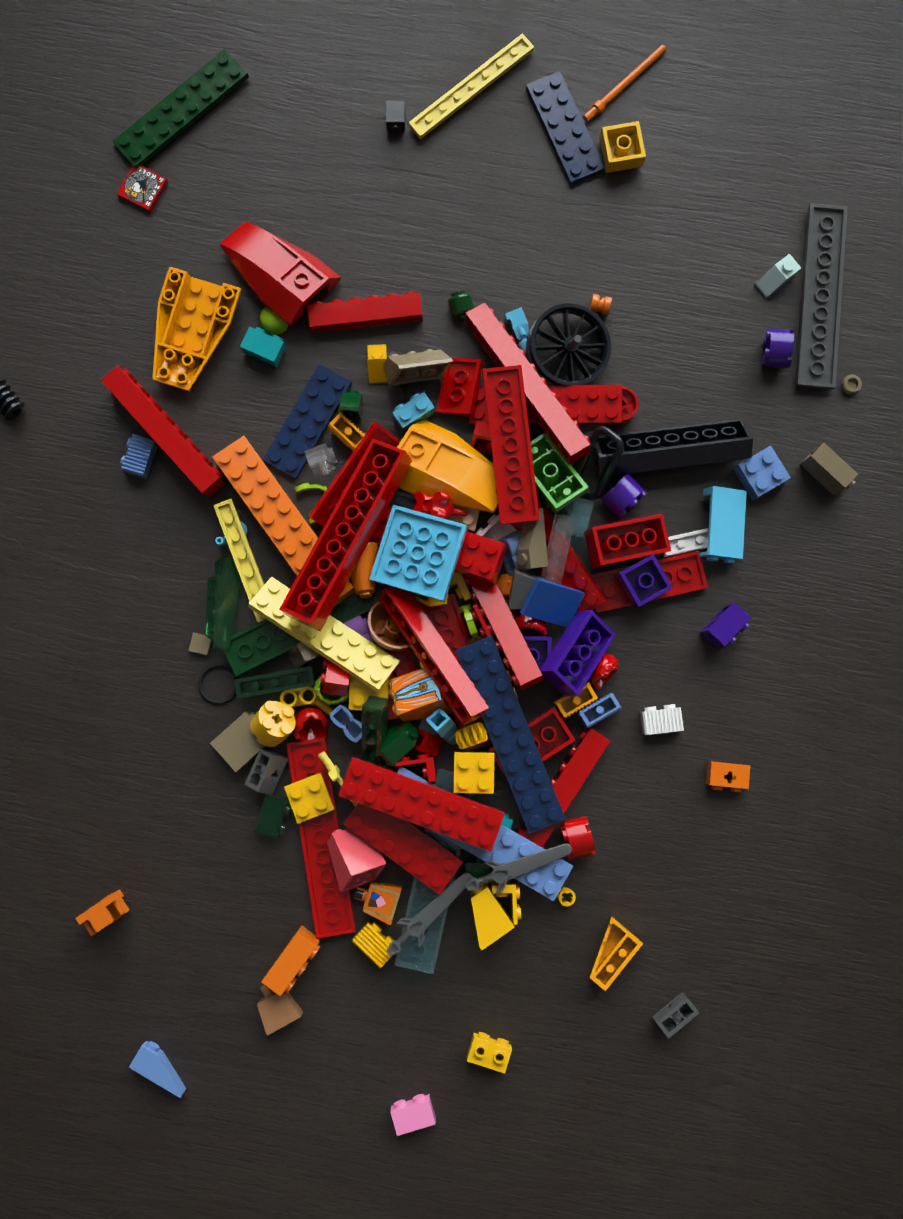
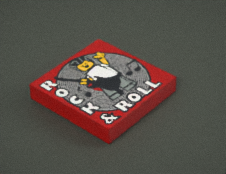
(142, 187)

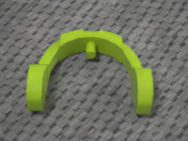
(306, 487)
(470, 622)

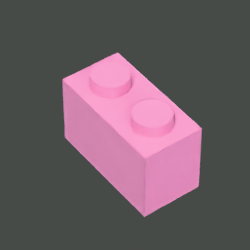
(413, 1114)

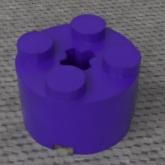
(778, 348)
(623, 496)

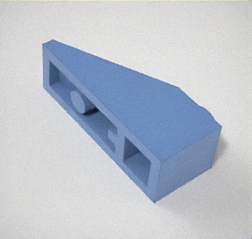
(155, 1066)

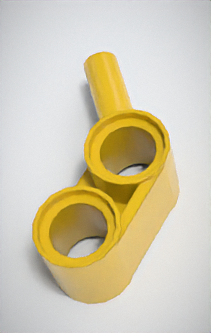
(299, 699)

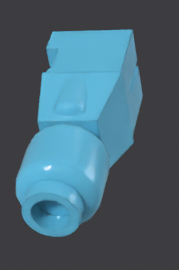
(519, 327)
(443, 725)

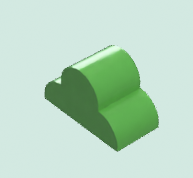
(554, 478)

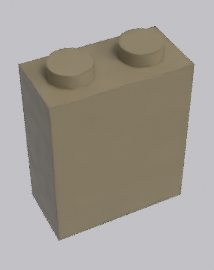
(829, 469)
(237, 743)

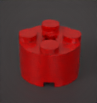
(578, 837)

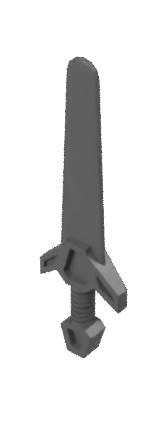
(503, 872)
(419, 923)

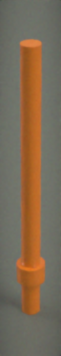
(600, 105)

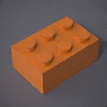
(292, 961)

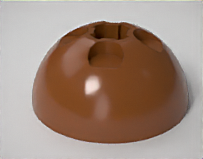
(384, 630)

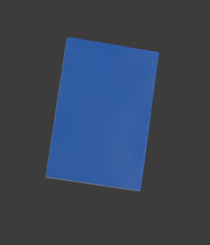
(552, 602)

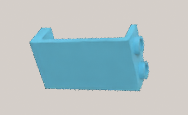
(725, 524)

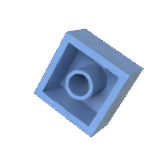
(761, 473)

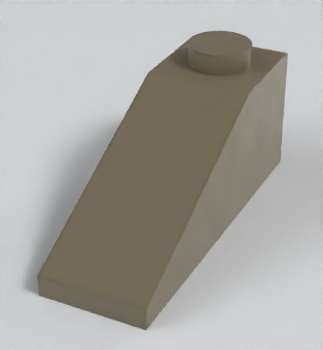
(532, 545)

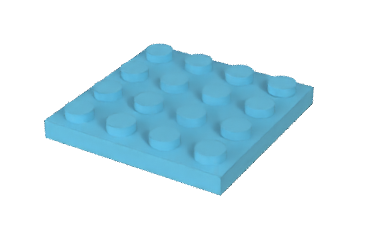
(418, 552)

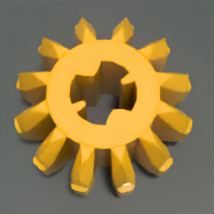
(471, 735)

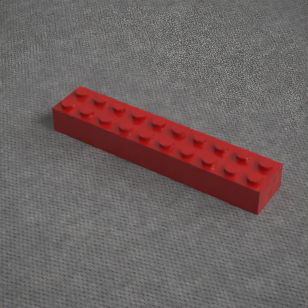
(346, 534)

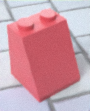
(354, 859)

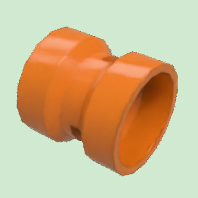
(601, 305)

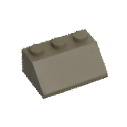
(416, 366)

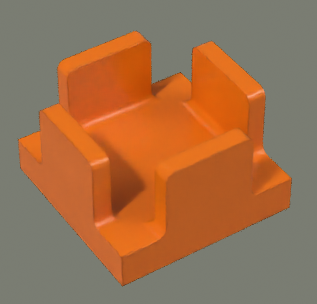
(103, 913)

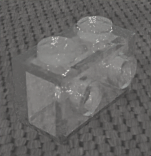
(321, 460)

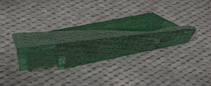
(222, 602)

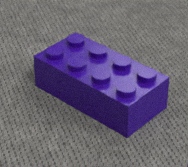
(577, 653)

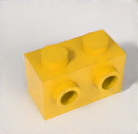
(489, 1052)

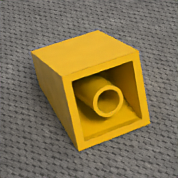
(489, 916)

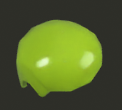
(271, 322)

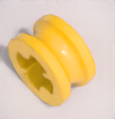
(566, 890)

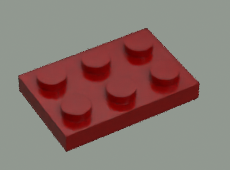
(460, 387)

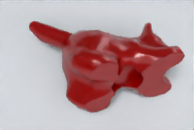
(438, 506)

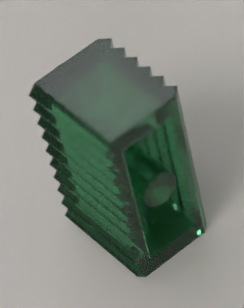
(272, 816)

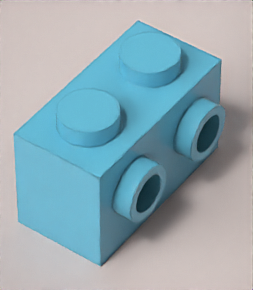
(414, 411)

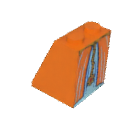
(416, 696)

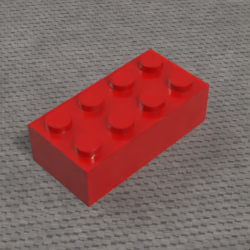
(627, 540)
(548, 733)

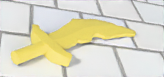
(333, 770)

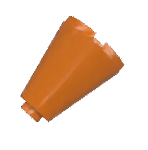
(360, 576)

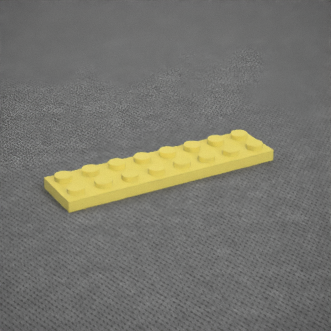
(334, 642)

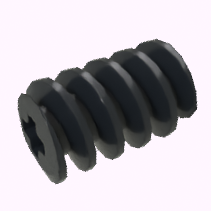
(9, 404)

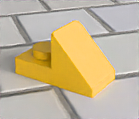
(376, 357)
(462, 590)

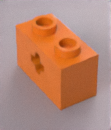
(739, 776)

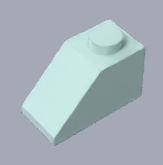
(778, 276)

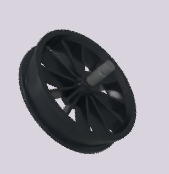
(568, 346)

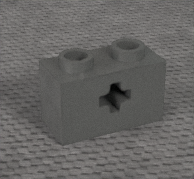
(266, 771)
(675, 1014)

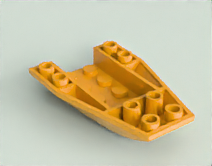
(189, 326)
(449, 466)

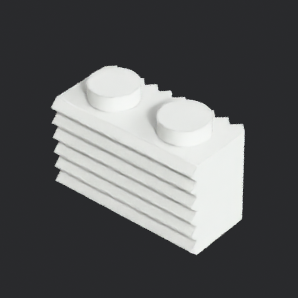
(662, 720)

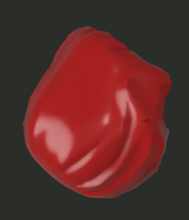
(528, 622)
(605, 669)
(310, 724)

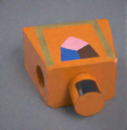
(380, 900)

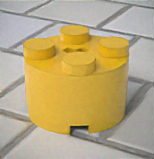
(273, 723)

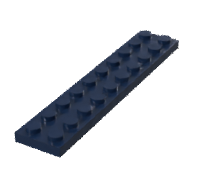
(511, 735)

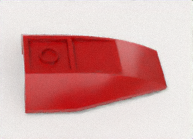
(277, 270)

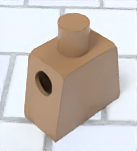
(277, 1010)

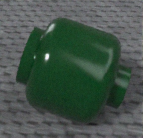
(460, 303)

